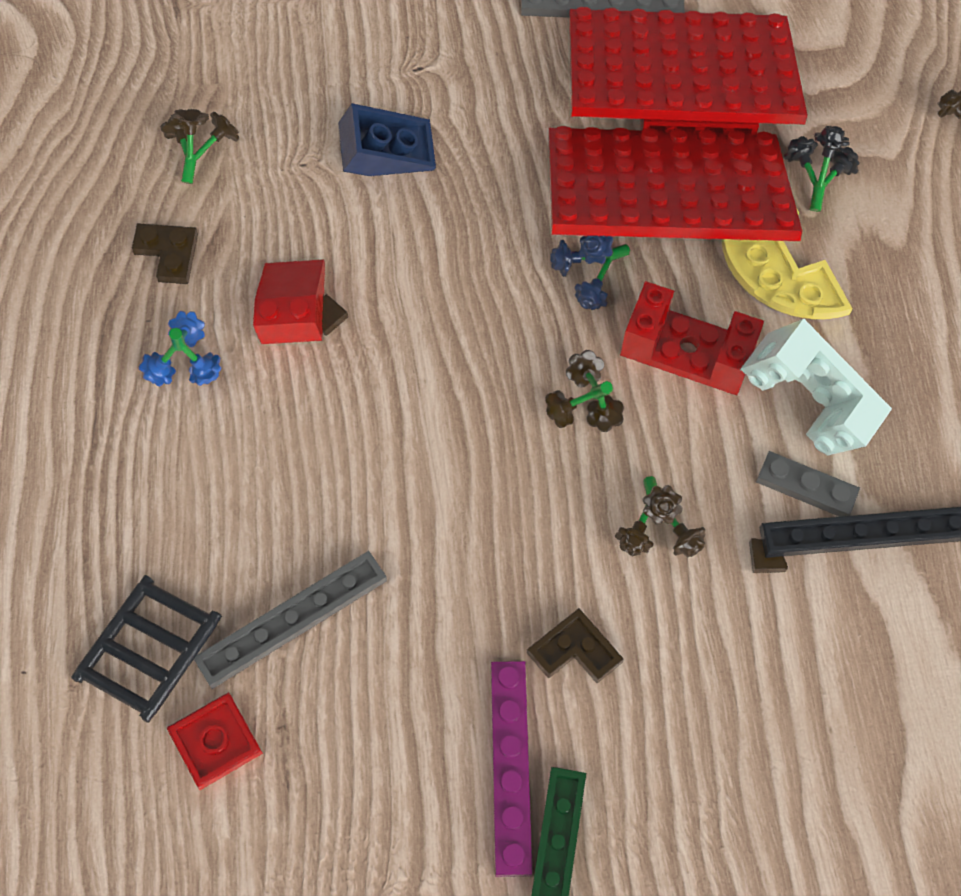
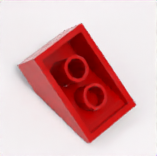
(290, 302)

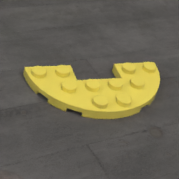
(775, 280)

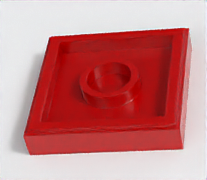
(214, 741)

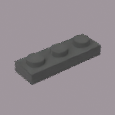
(808, 485)

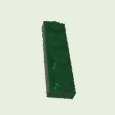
(559, 833)

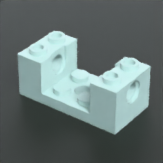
(800, 354)

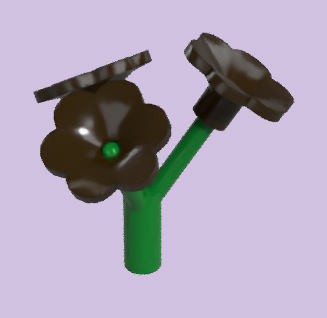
(183, 127)
(603, 413)

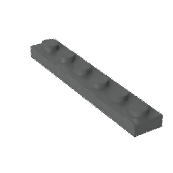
(562, 8)
(290, 619)

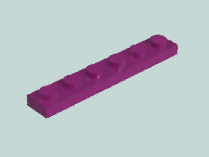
(511, 770)

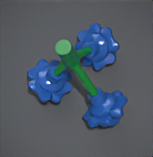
(185, 329)

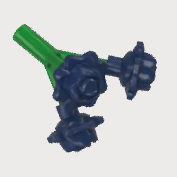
(592, 250)

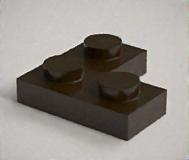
(172, 244)
(576, 639)

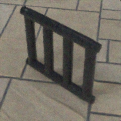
(167, 679)

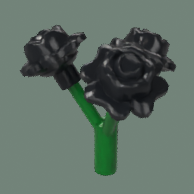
(843, 159)

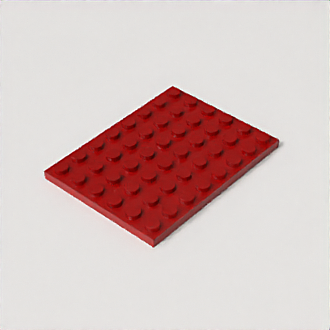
(684, 66)
(670, 185)

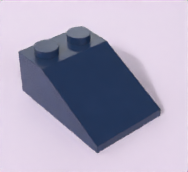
(384, 142)

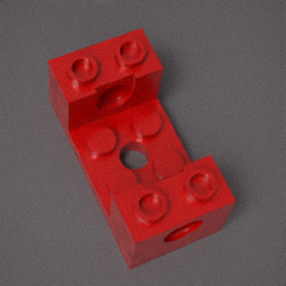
(657, 333)

